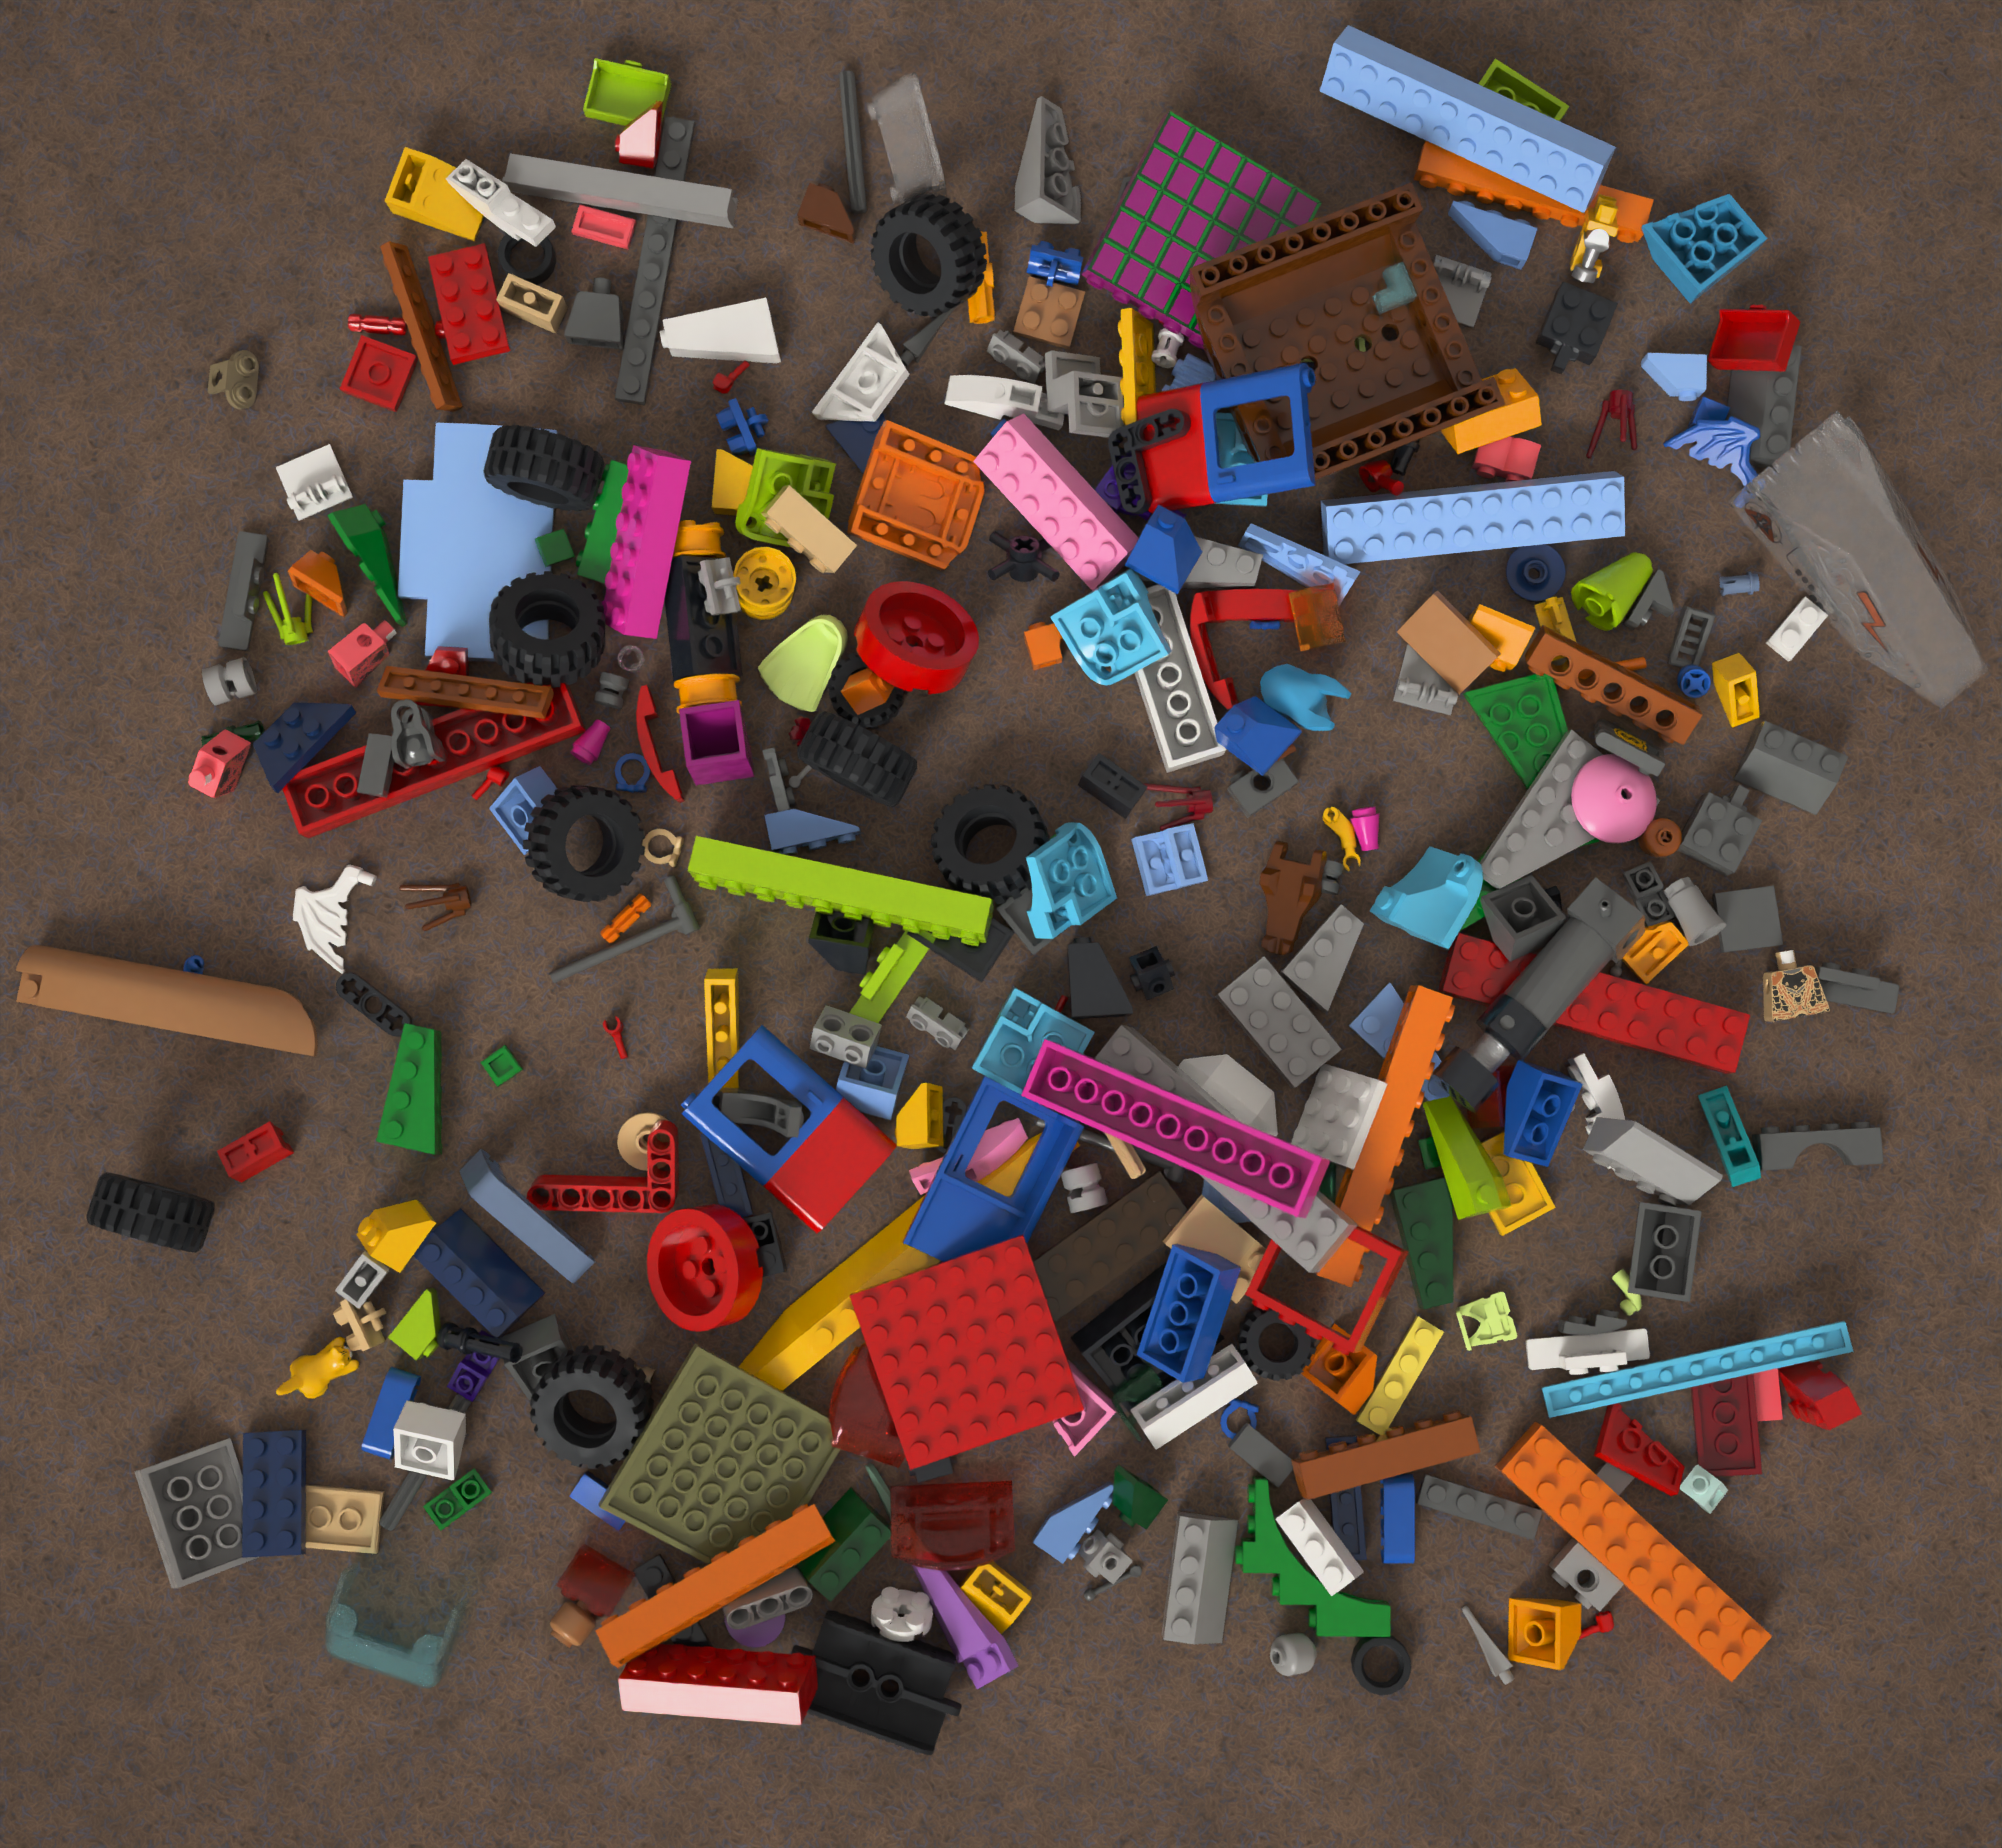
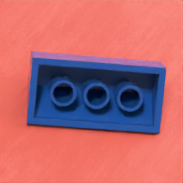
(1188, 1312)

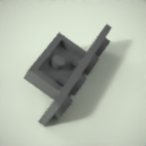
(243, 591)
(1857, 988)

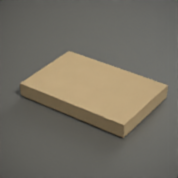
(343, 1518)

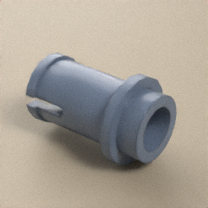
(1739, 584)

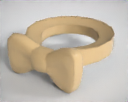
(671, 859)

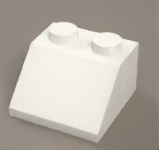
(429, 1440)

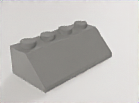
(1649, 1161)
(1199, 1579)

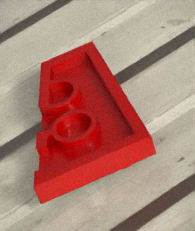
(1634, 1452)

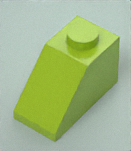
(419, 1327)

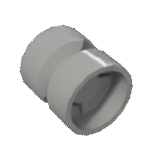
(219, 684)
(1084, 1187)

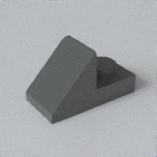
(1653, 595)

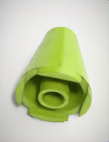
(1612, 590)

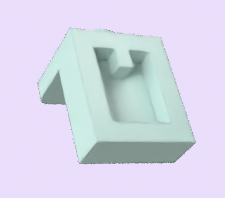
(1703, 1488)

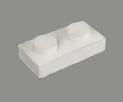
(1796, 629)

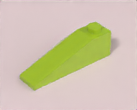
(1468, 1170)

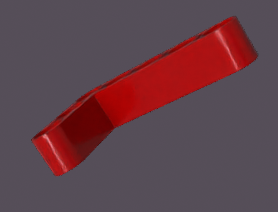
(618, 1185)

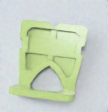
(1493, 1320)

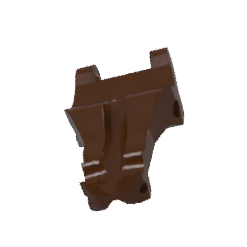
(1290, 893)

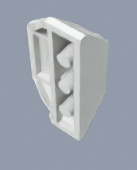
(1235, 1090)

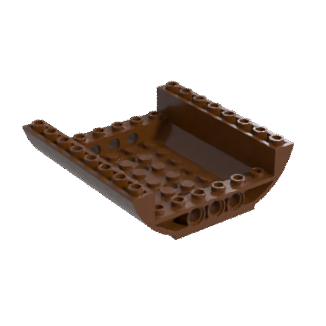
(1310, 300)

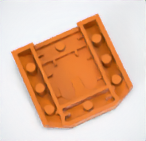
(917, 497)

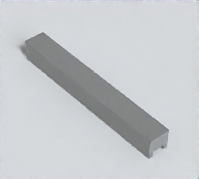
(621, 190)

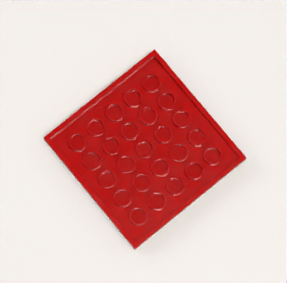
(966, 1352)

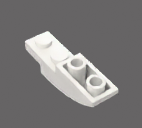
(499, 205)
(1001, 397)
(1599, 1091)

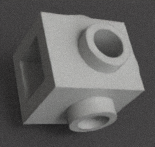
(1104, 1556)

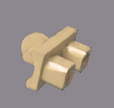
(364, 1323)

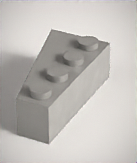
(1220, 568)

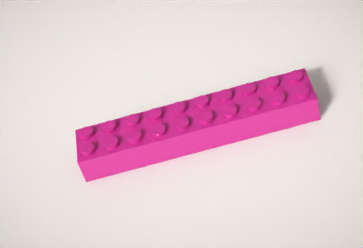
(1176, 1128)

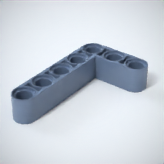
(491, 1190)

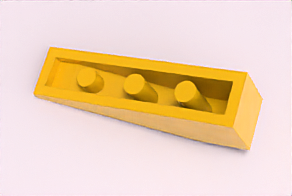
(722, 1020)

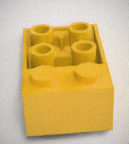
(425, 196)

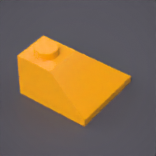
(1543, 1631)

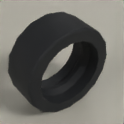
(536, 276)
(1392, 1685)

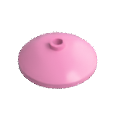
(1601, 806)

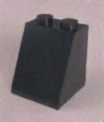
(1093, 984)

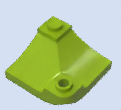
(771, 472)

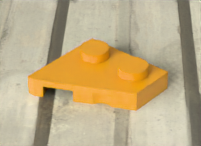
(1654, 950)

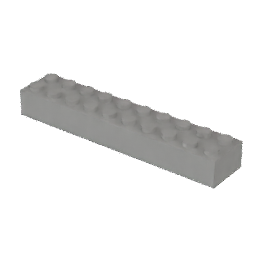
(1307, 1240)

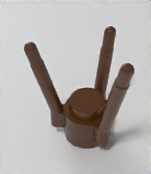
(456, 899)

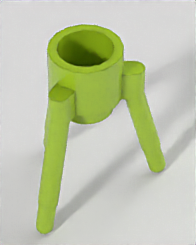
(291, 629)

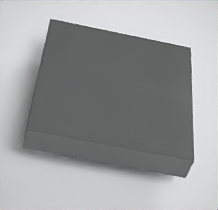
(1749, 919)

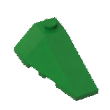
(365, 537)

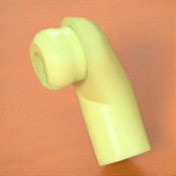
(1633, 1301)

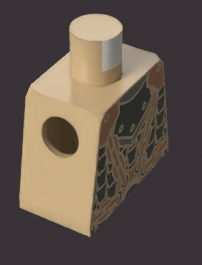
(1792, 990)

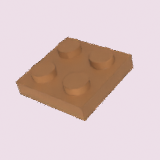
(1049, 313)

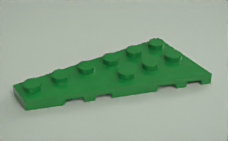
(1523, 721)

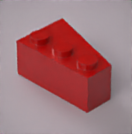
(1818, 1396)

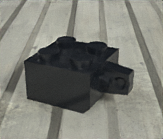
(1575, 325)

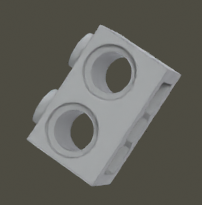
(845, 1036)

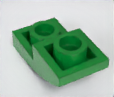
(457, 1499)

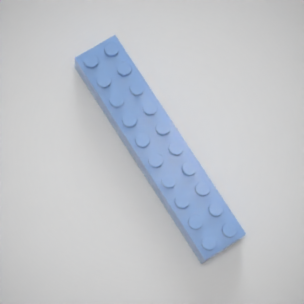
(1466, 119)
(1474, 517)

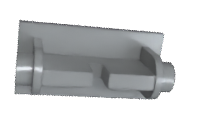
(1005, 349)
(947, 1032)

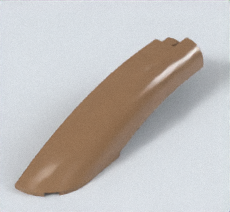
(165, 999)

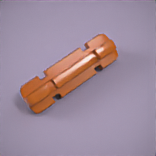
(625, 918)

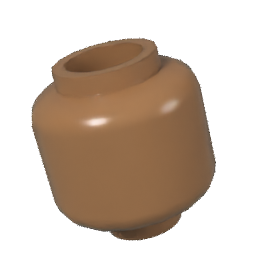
(572, 1623)

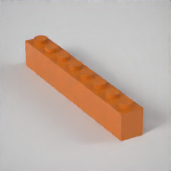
(1462, 177)
(714, 1585)

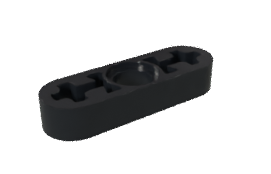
(361, 985)

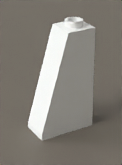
(724, 333)

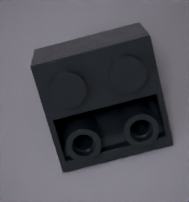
(770, 1250)

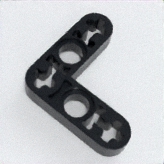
(1135, 446)

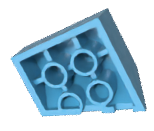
(1702, 244)

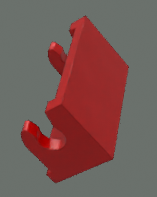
(254, 1152)

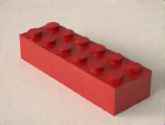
(720, 1683)

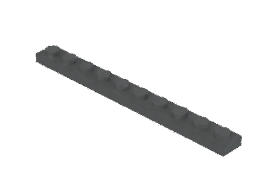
(653, 270)

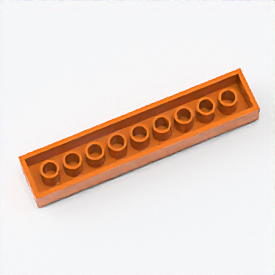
(1404, 1071)
(1633, 1551)

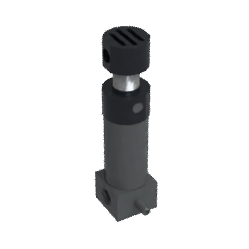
(1598, 930)

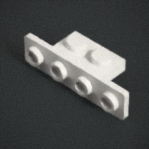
(1588, 1351)

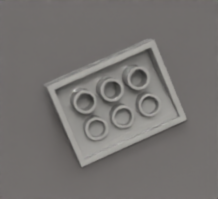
(196, 1511)

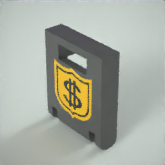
(1629, 747)

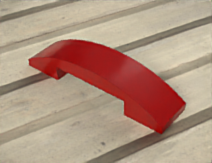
(1251, 605)
(1200, 614)
(647, 711)

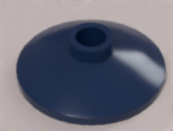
(1547, 564)

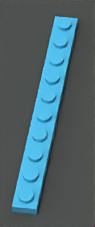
(1697, 1369)

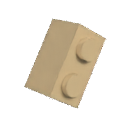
(532, 303)

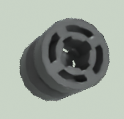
(611, 683)
(1330, 877)

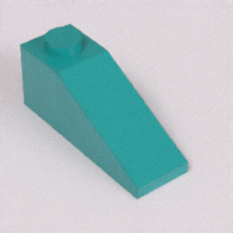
(1730, 1136)

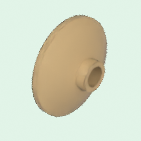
(631, 1141)

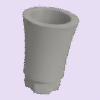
(1693, 911)

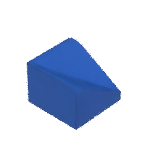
(1708, 410)

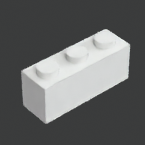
(1319, 1545)

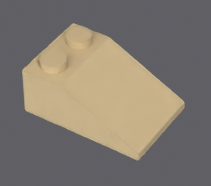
(1213, 1231)

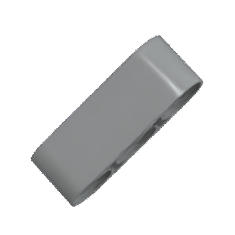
(769, 1600)

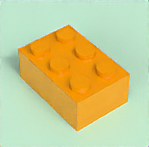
(1517, 416)

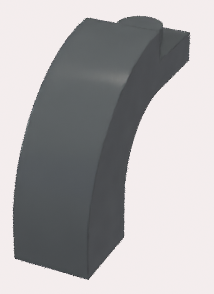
(761, 1109)

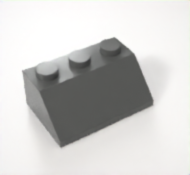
(1790, 767)
(1664, 1252)

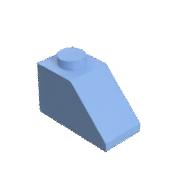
(1678, 373)

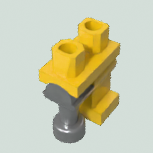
(1594, 238)

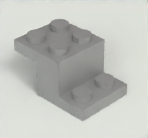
(1083, 393)

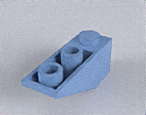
(1500, 237)
(798, 829)
(1068, 1523)

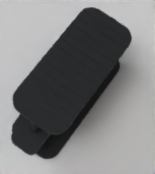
(903, 1717)

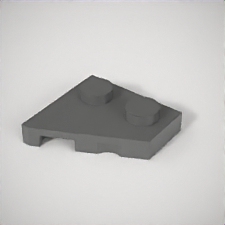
(778, 769)

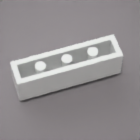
(1185, 1404)

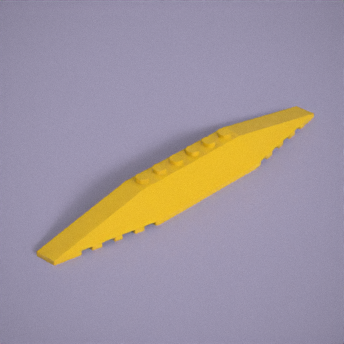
(825, 1312)

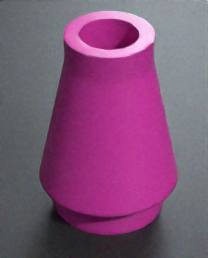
(590, 743)
(1366, 826)

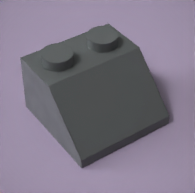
(1521, 917)
(541, 1345)

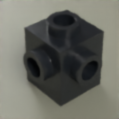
(1152, 979)

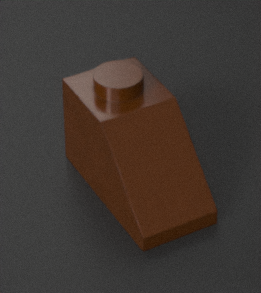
(825, 213)

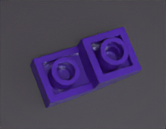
(472, 1373)

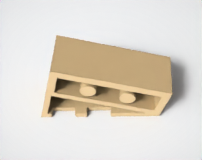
(808, 530)

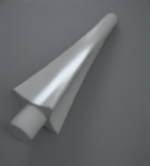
(1495, 1658)

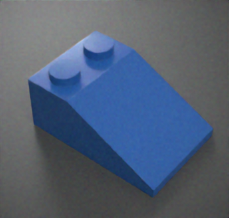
(1537, 1111)

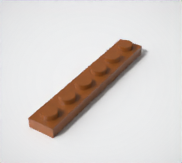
(421, 327)
(465, 692)

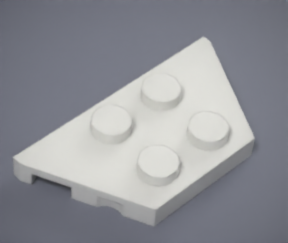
(865, 382)

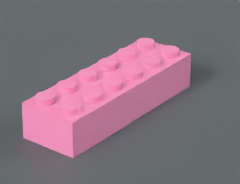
(1057, 501)

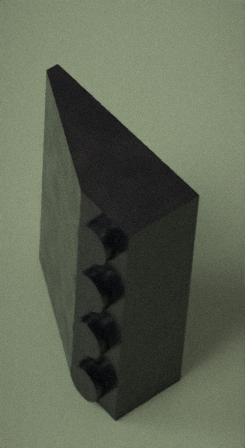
(1115, 1335)

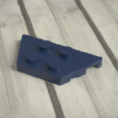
(298, 738)

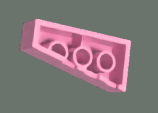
(1085, 1424)

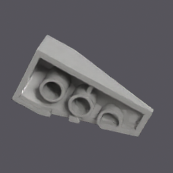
(1044, 180)

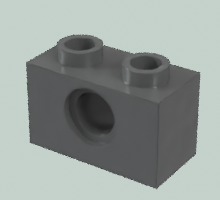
(1253, 800)

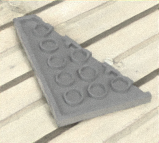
(1544, 819)

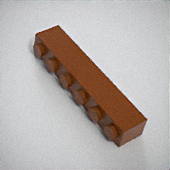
(1385, 1455)

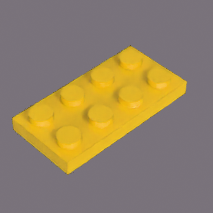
(1136, 361)

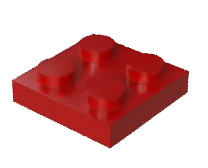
(379, 373)

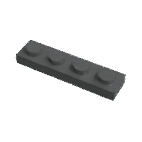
(1479, 1506)

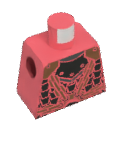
(361, 651)
(219, 773)

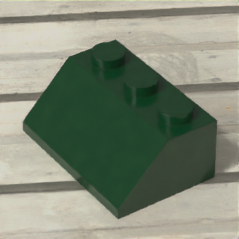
(857, 1535)

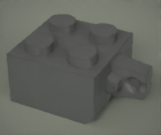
(1719, 831)

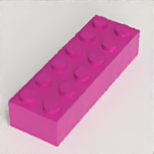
(645, 541)

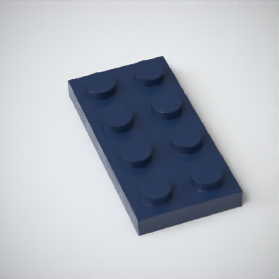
(274, 1493)

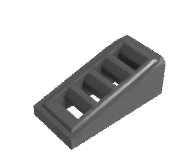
(1680, 635)

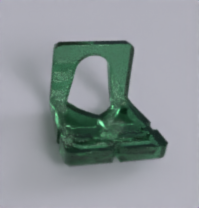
(1137, 1390)

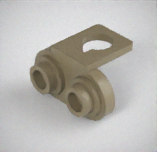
(238, 379)

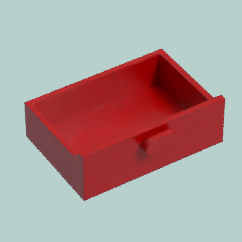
(1754, 339)

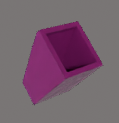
(716, 743)

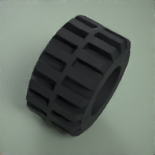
(872, 717)
(1261, 1364)

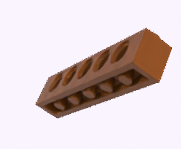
(1550, 644)

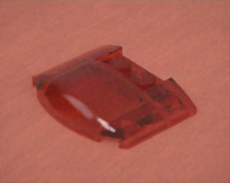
(861, 1414)
(952, 1524)

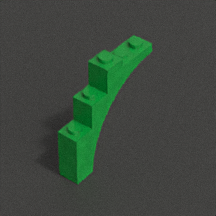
(1295, 1585)

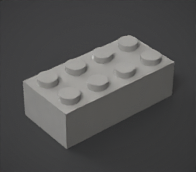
(1278, 1022)

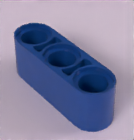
(395, 1391)
(1398, 1525)

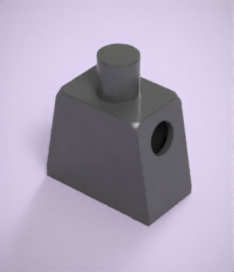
(596, 318)

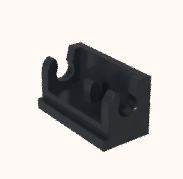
(1112, 785)

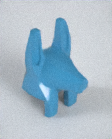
(1301, 695)

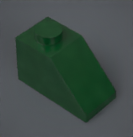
(1136, 1498)

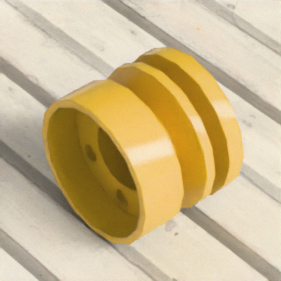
(767, 566)

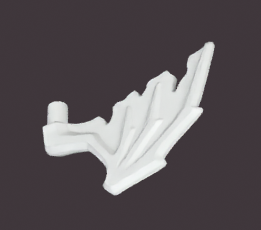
(322, 916)

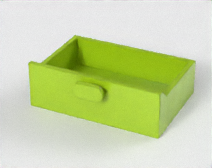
(623, 91)

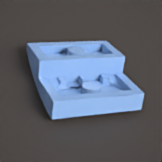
(1169, 859)

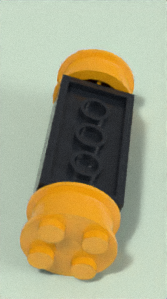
(701, 644)

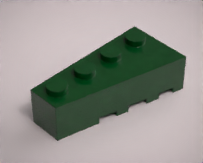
(1426, 1232)

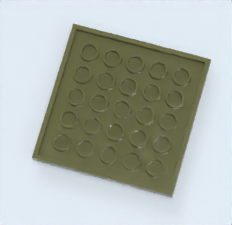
(720, 1459)

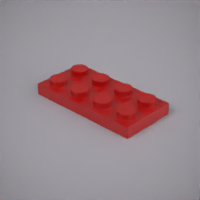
(468, 304)

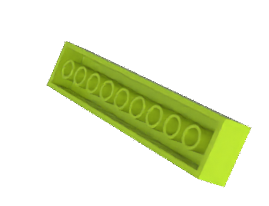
(841, 890)

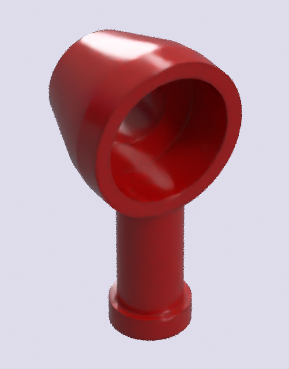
(1381, 473)

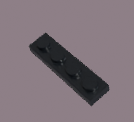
(656, 1574)

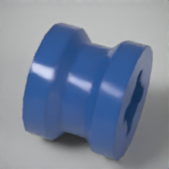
(1697, 685)

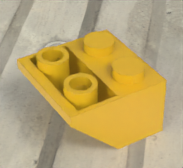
(996, 1594)

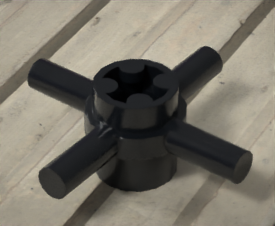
(1022, 558)

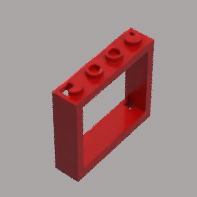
(1316, 1329)

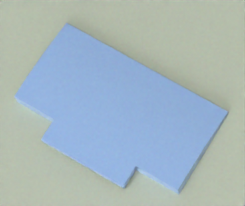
(466, 542)

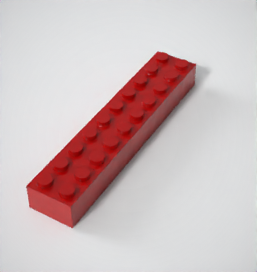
(472, 742)
(1609, 1008)

